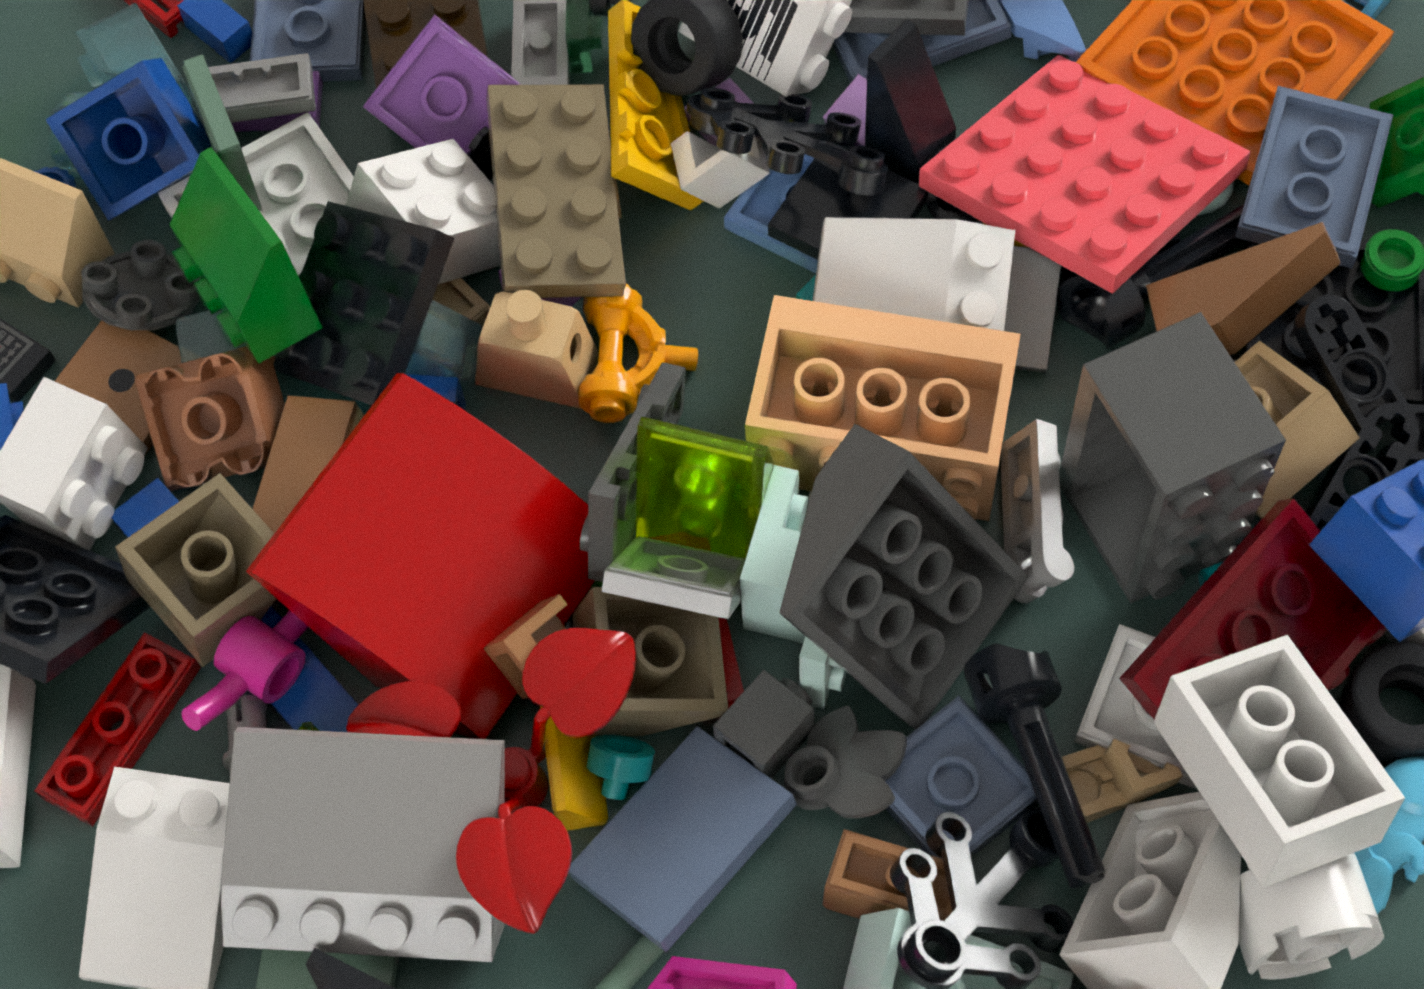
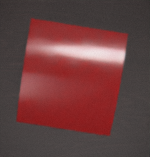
(427, 549)

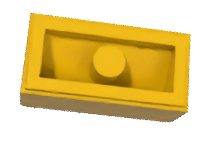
(573, 788)

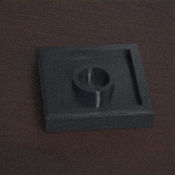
(819, 196)

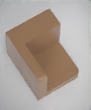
(515, 643)

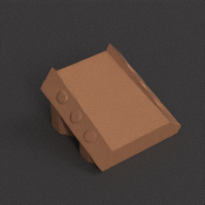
(211, 416)

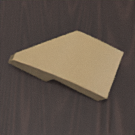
(1114, 778)

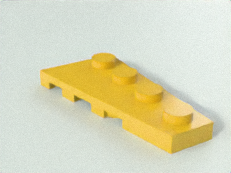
(642, 118)

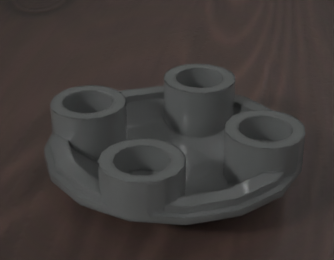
(138, 288)

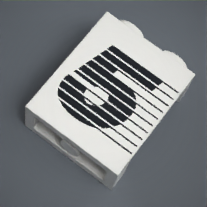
(787, 40)

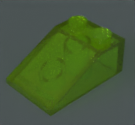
(699, 487)

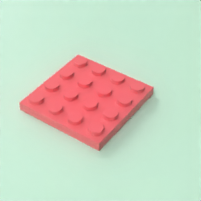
(1084, 172)

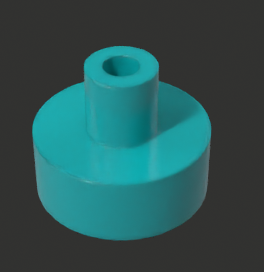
(619, 762)

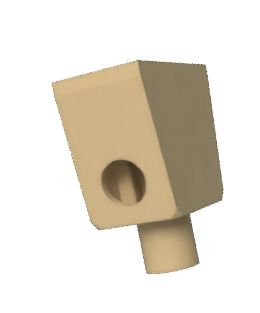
(534, 348)

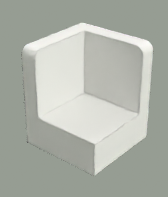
(714, 173)

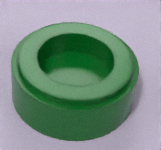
(1393, 260)

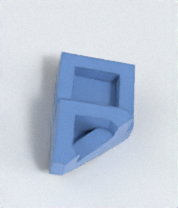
(1044, 27)

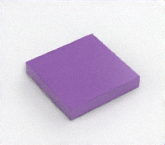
(437, 89)

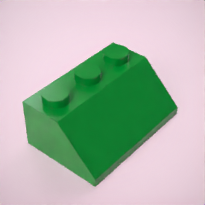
(239, 263)

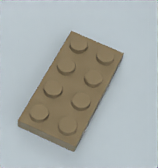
(555, 190)

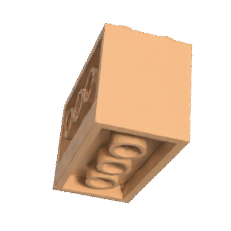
(902, 377)

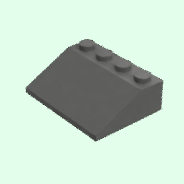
(894, 576)

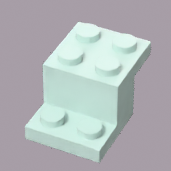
(766, 578)

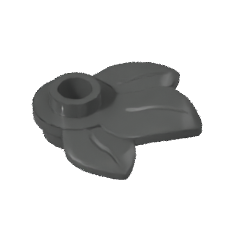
(851, 767)

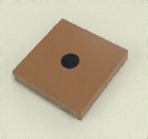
(108, 368)

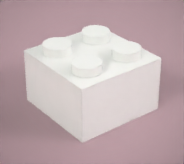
(436, 190)
(68, 464)

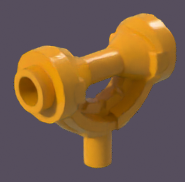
(610, 390)

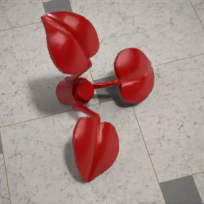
(522, 857)

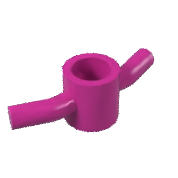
(253, 661)

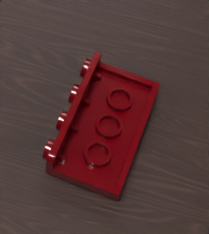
(1258, 594)

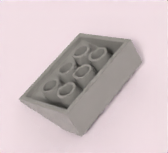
(356, 843)

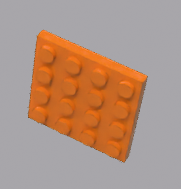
(1228, 57)

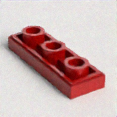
(143, 697)

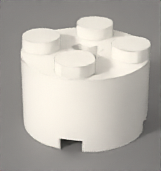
(1306, 919)

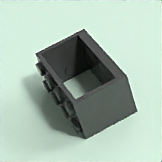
(1167, 457)

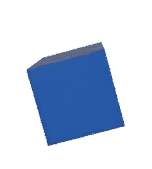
(217, 26)

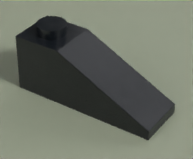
(905, 104)

